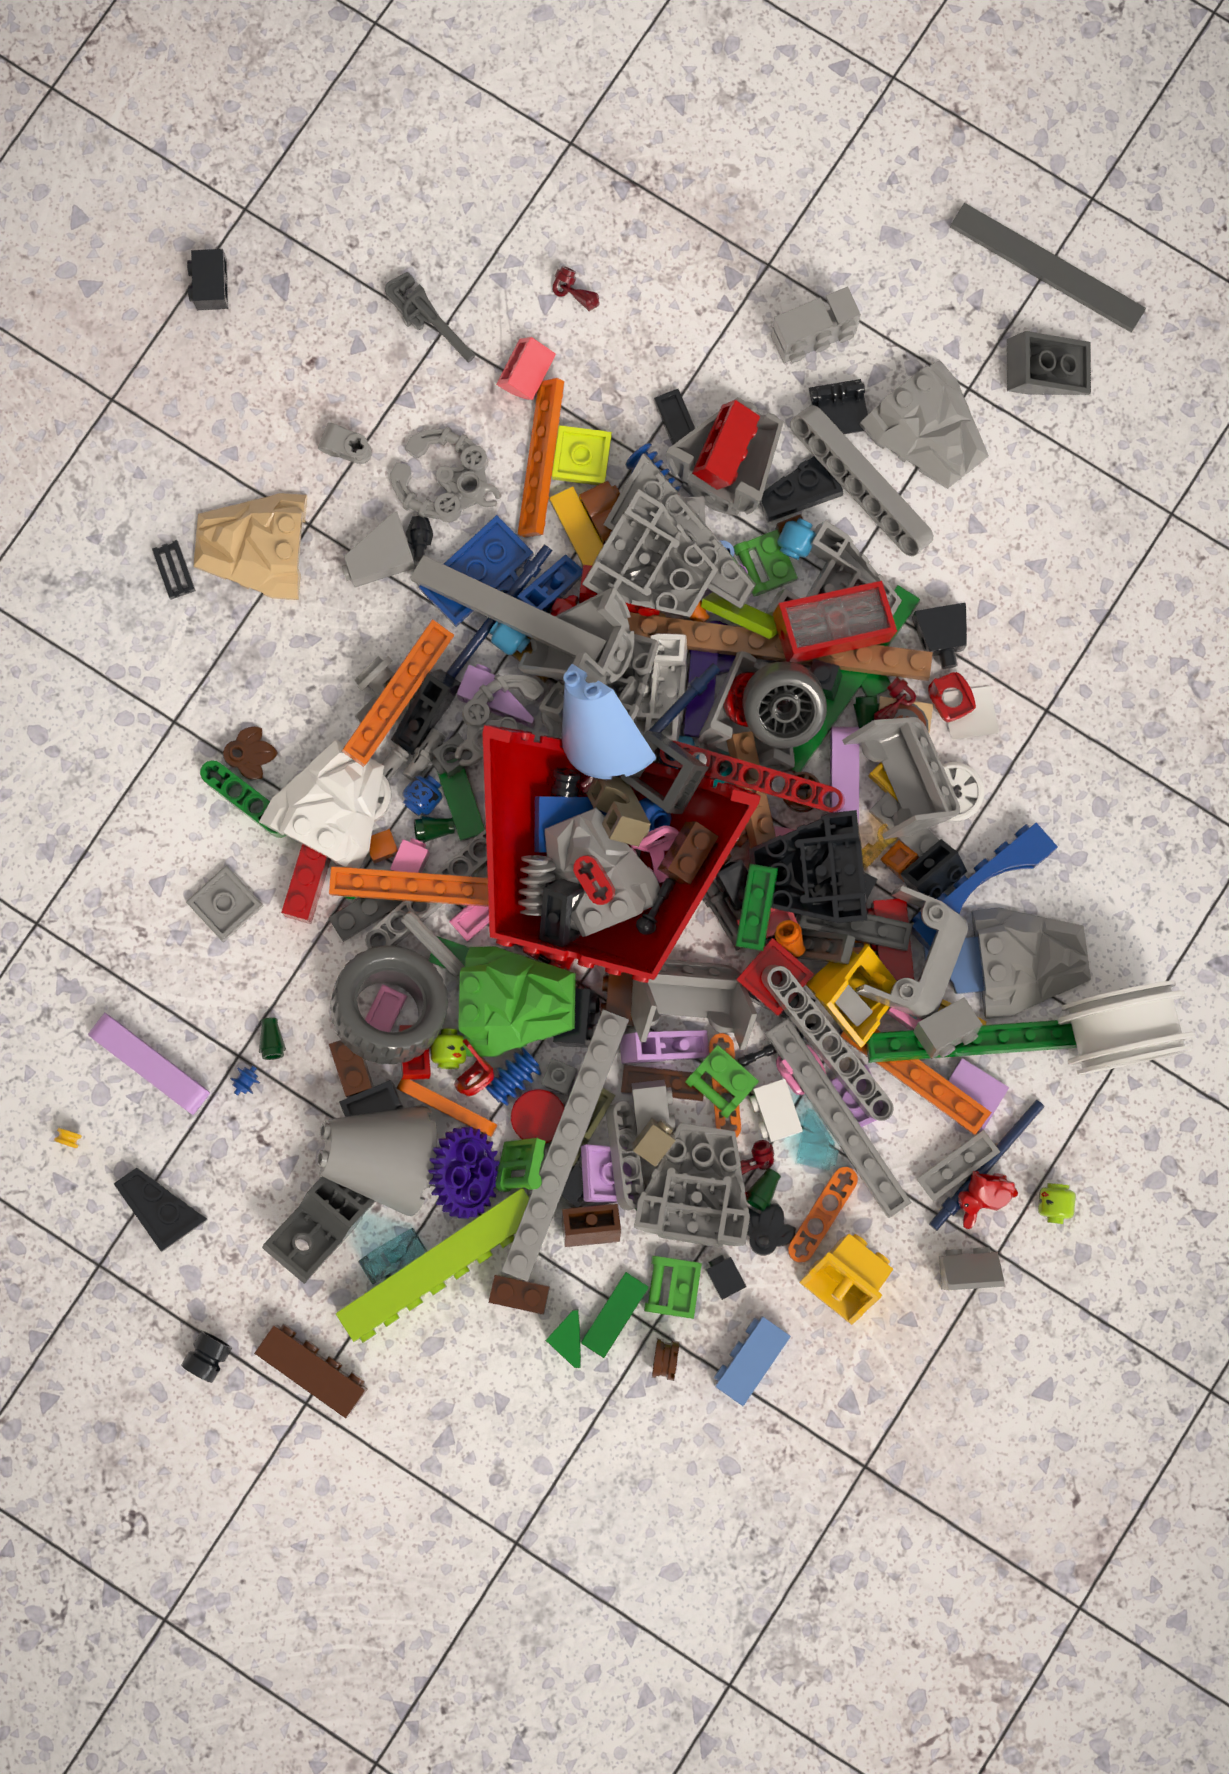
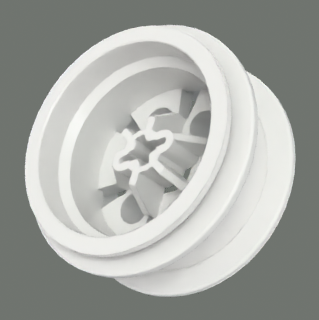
(1126, 1027)

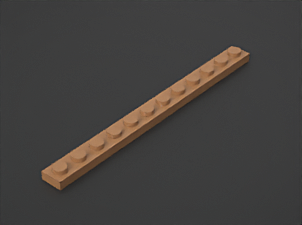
(733, 639)

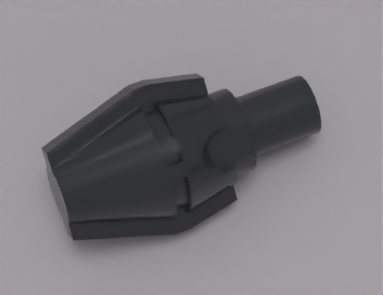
(419, 535)

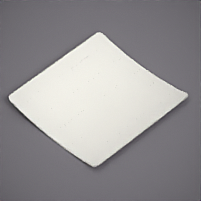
(978, 722)

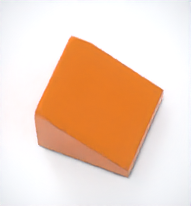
(382, 846)
(899, 858)

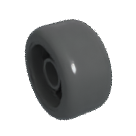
(785, 724)

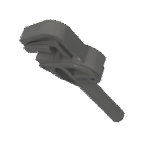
(419, 309)

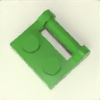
(775, 563)
(728, 1074)
(520, 1155)
(682, 1287)

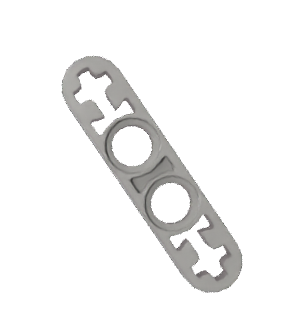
(620, 1155)

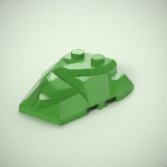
(512, 1000)

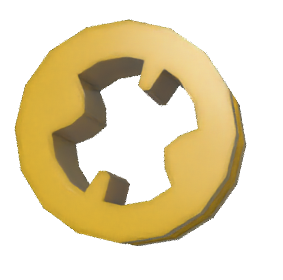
(67, 1138)

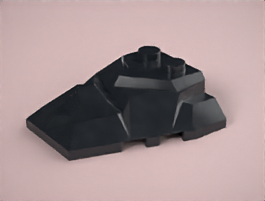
(818, 869)

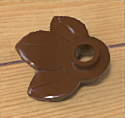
(253, 750)

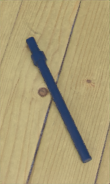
(531, 569)
(696, 687)
(951, 1205)

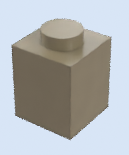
(654, 1141)

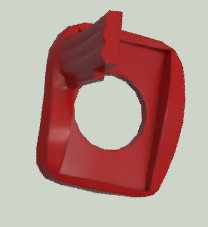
(957, 681)
(480, 1066)

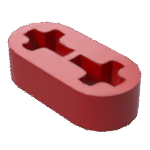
(588, 883)

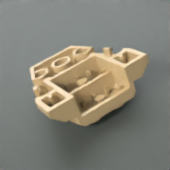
(254, 544)

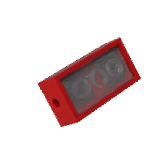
(834, 622)

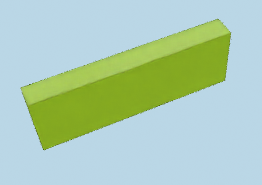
(746, 617)

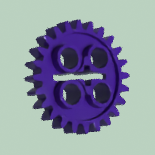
(464, 1172)

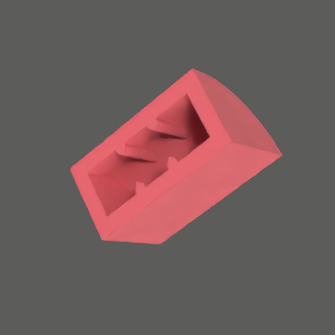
(526, 368)

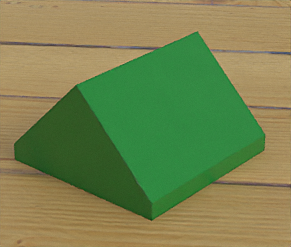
(566, 1339)

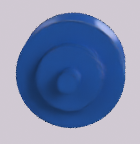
(245, 1080)

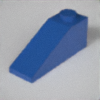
(552, 584)

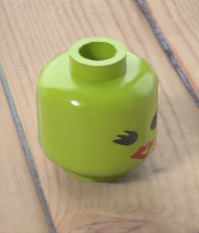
(448, 1049)
(1056, 1203)

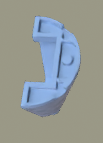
(599, 731)

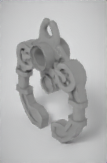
(452, 479)
(476, 713)

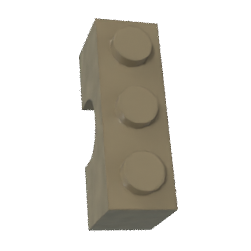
(625, 816)

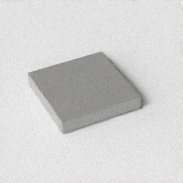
(224, 903)

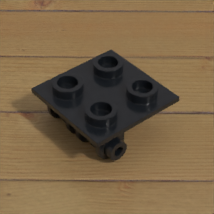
(842, 404)

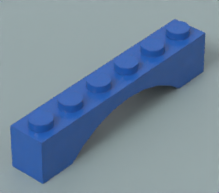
(1023, 853)

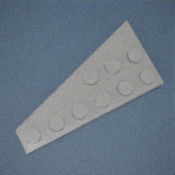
(731, 579)

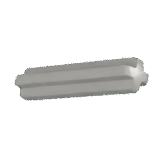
(432, 943)

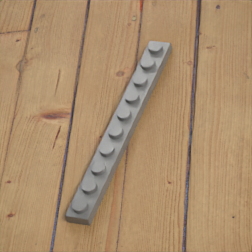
(565, 1145)

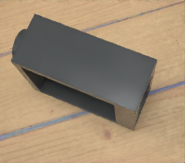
(685, 782)

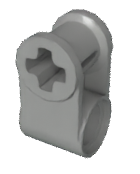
(340, 443)

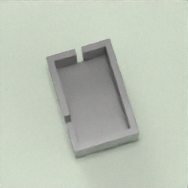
(814, 327)

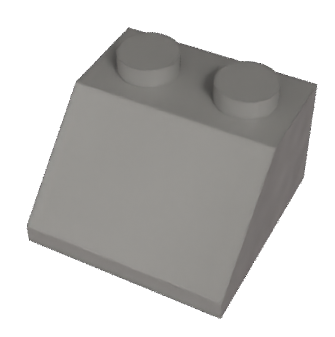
(970, 1270)

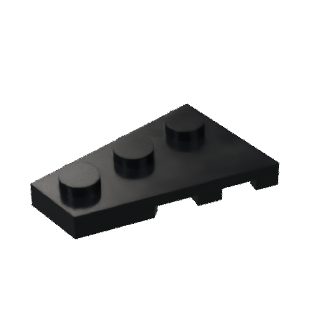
(800, 490)
(157, 1209)

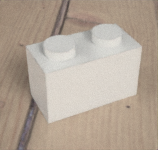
(776, 1111)

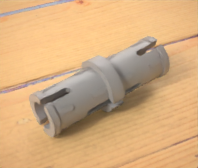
(423, 754)

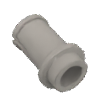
(394, 761)

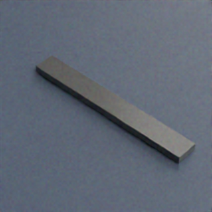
(1048, 267)

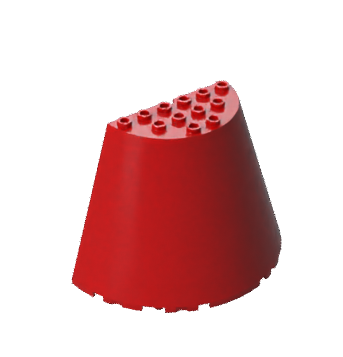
(523, 768)

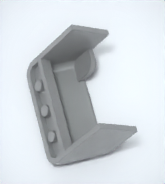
(913, 772)
(695, 991)
(924, 996)

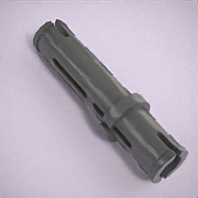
(725, 916)

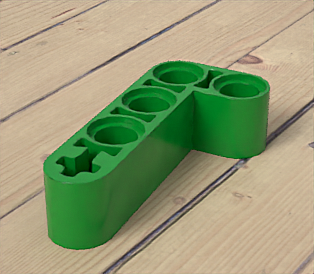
(244, 800)

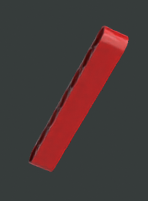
(765, 780)

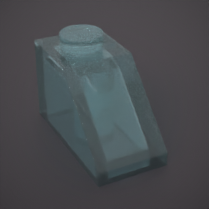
(816, 1144)
(392, 1256)

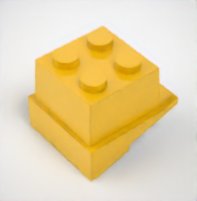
(861, 970)
(848, 1277)

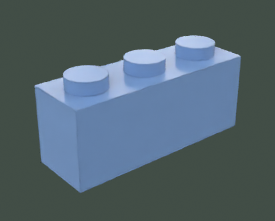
(751, 1360)

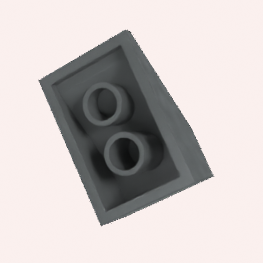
(1048, 365)

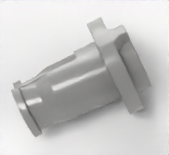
(376, 675)

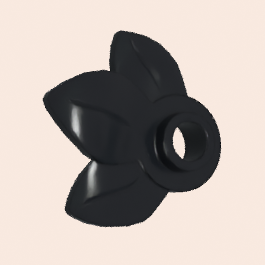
(771, 1226)

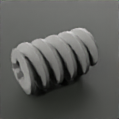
(538, 878)

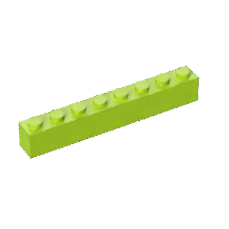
(434, 1268)

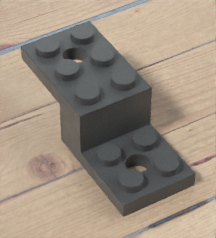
(323, 1221)

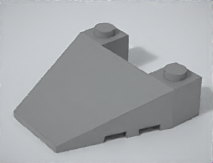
(843, 567)

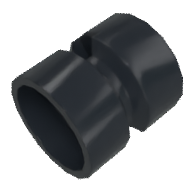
(206, 1357)

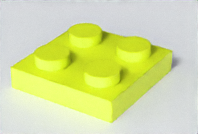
(581, 455)

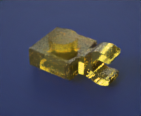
(872, 852)

